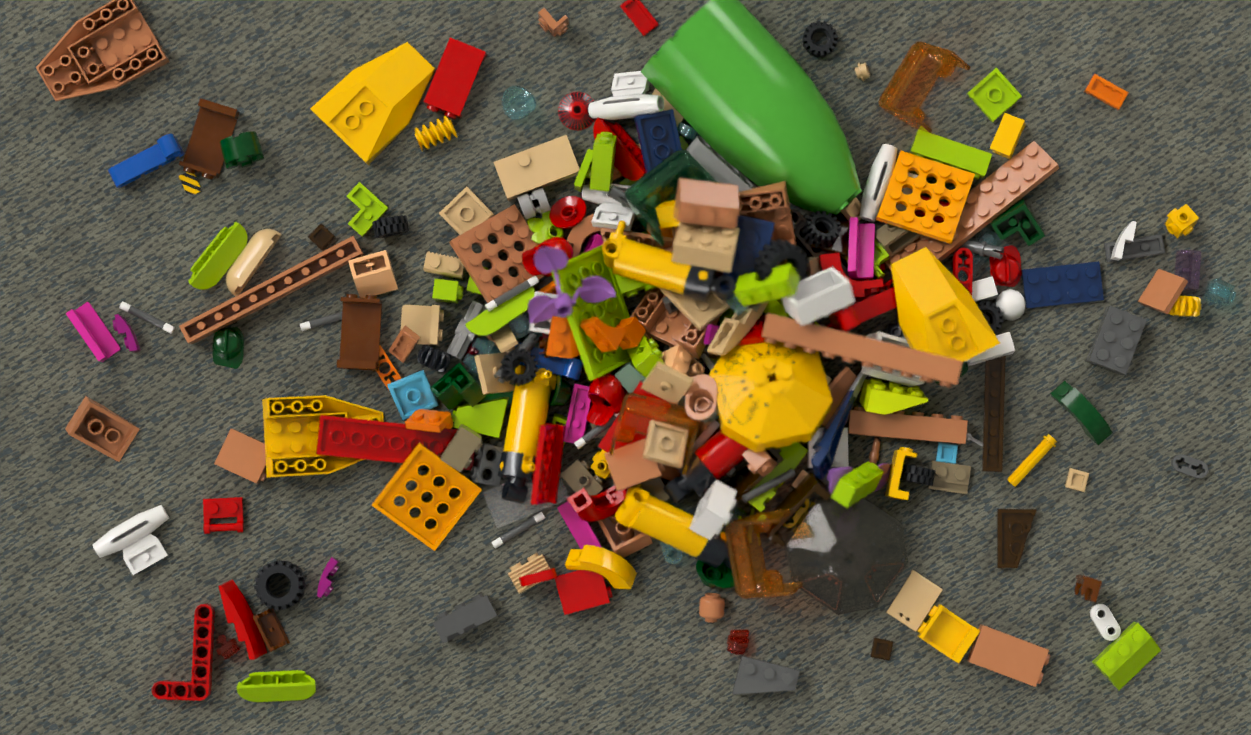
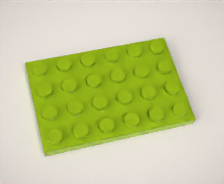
(608, 311)

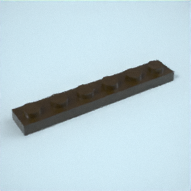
(993, 415)

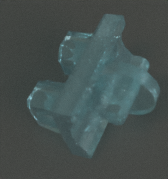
(483, 347)

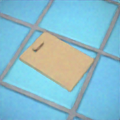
(914, 600)

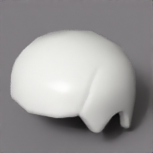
(1011, 304)

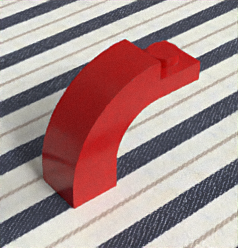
(857, 287)
(598, 506)

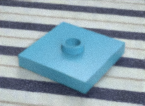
(412, 394)

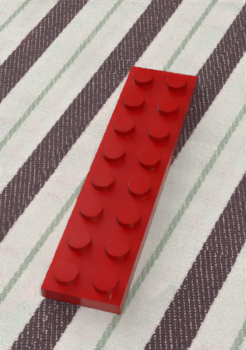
(377, 439)

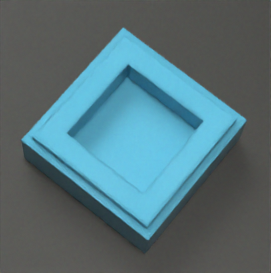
(946, 452)

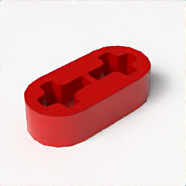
(538, 577)

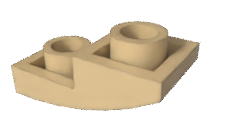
(505, 339)

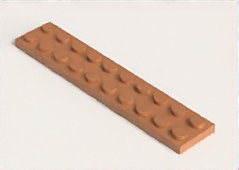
(990, 200)

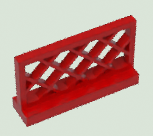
(548, 463)

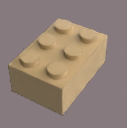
(705, 246)

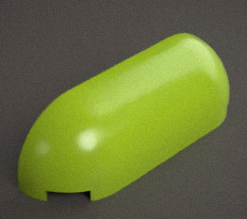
(218, 257)
(491, 321)
(277, 686)

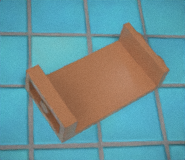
(1008, 656)

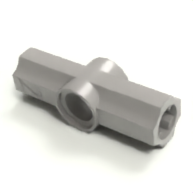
(462, 335)

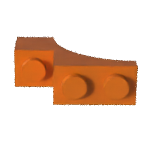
(606, 338)

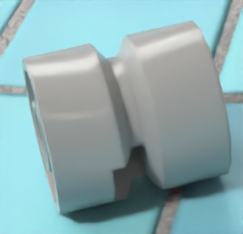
(527, 206)

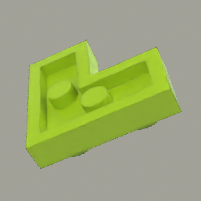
(370, 209)

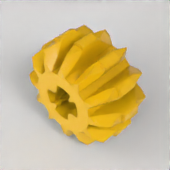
(1186, 307)

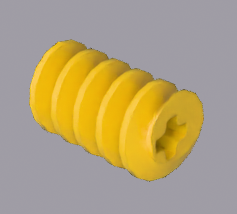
(435, 133)

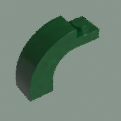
(1083, 411)

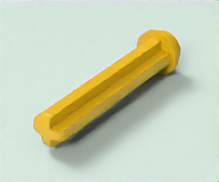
(1034, 457)

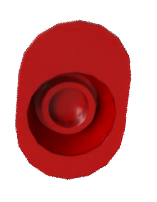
(1008, 269)

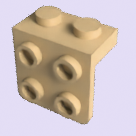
(424, 322)

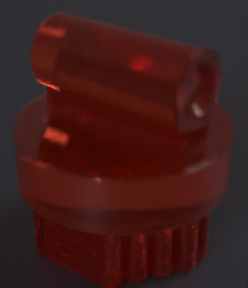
(738, 641)
(227, 648)

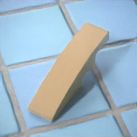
(735, 329)

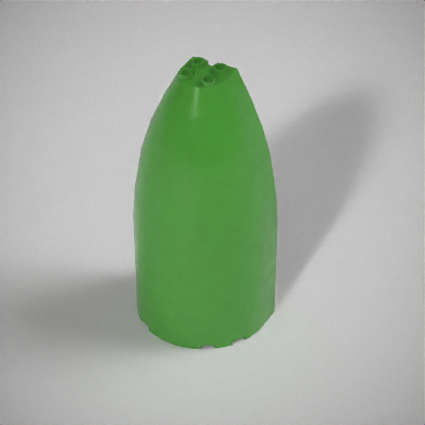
(755, 106)

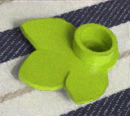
(542, 228)

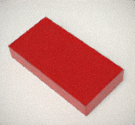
(639, 16)

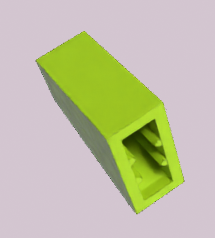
(484, 417)

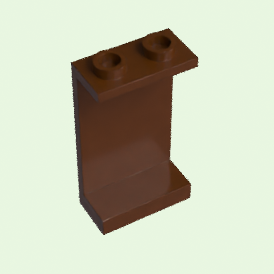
(204, 149)
(360, 332)

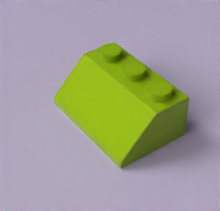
(1126, 655)

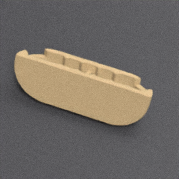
(250, 259)

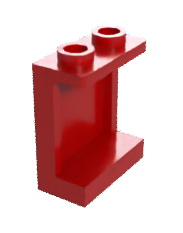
(582, 590)

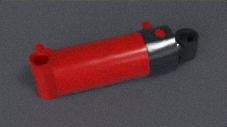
(706, 466)

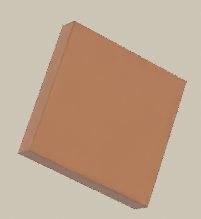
(1163, 291)

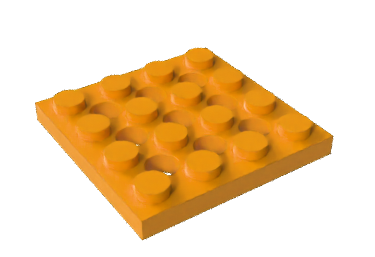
(919, 185)
(409, 472)

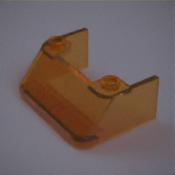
(915, 79)
(640, 410)
(748, 560)

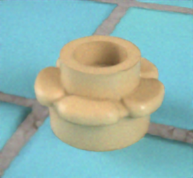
(862, 71)

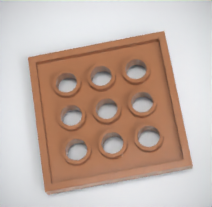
(489, 252)

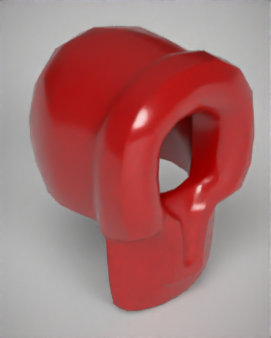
(553, 242)
(601, 389)

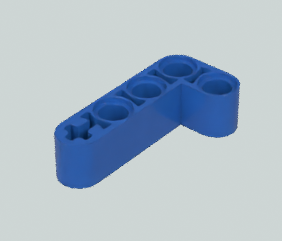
(146, 161)
(565, 367)

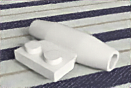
(627, 99)
(878, 182)
(610, 210)
(135, 539)

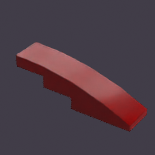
(239, 613)

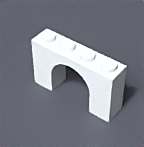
(983, 291)

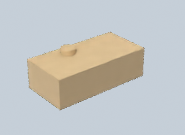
(537, 167)

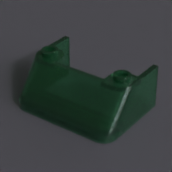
(662, 186)

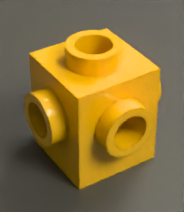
(1181, 221)
(600, 465)

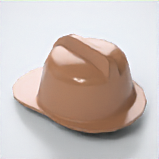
(701, 397)

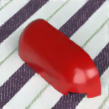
(627, 154)

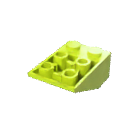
(889, 397)

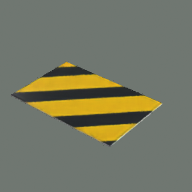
(190, 183)

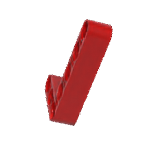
(863, 310)
(197, 661)

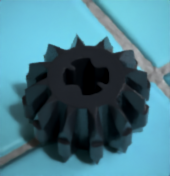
(434, 358)

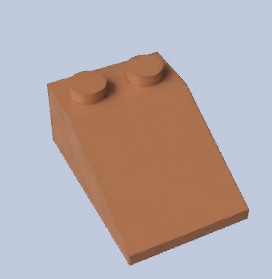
(101, 429)
(623, 539)

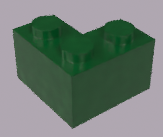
(1019, 219)
(457, 386)

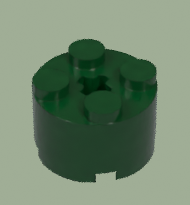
(241, 150)

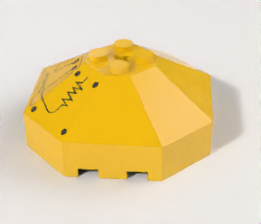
(766, 412)

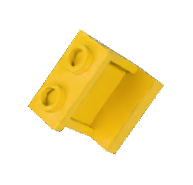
(895, 473)
(947, 633)

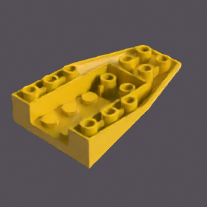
(376, 100)
(938, 310)
(292, 434)

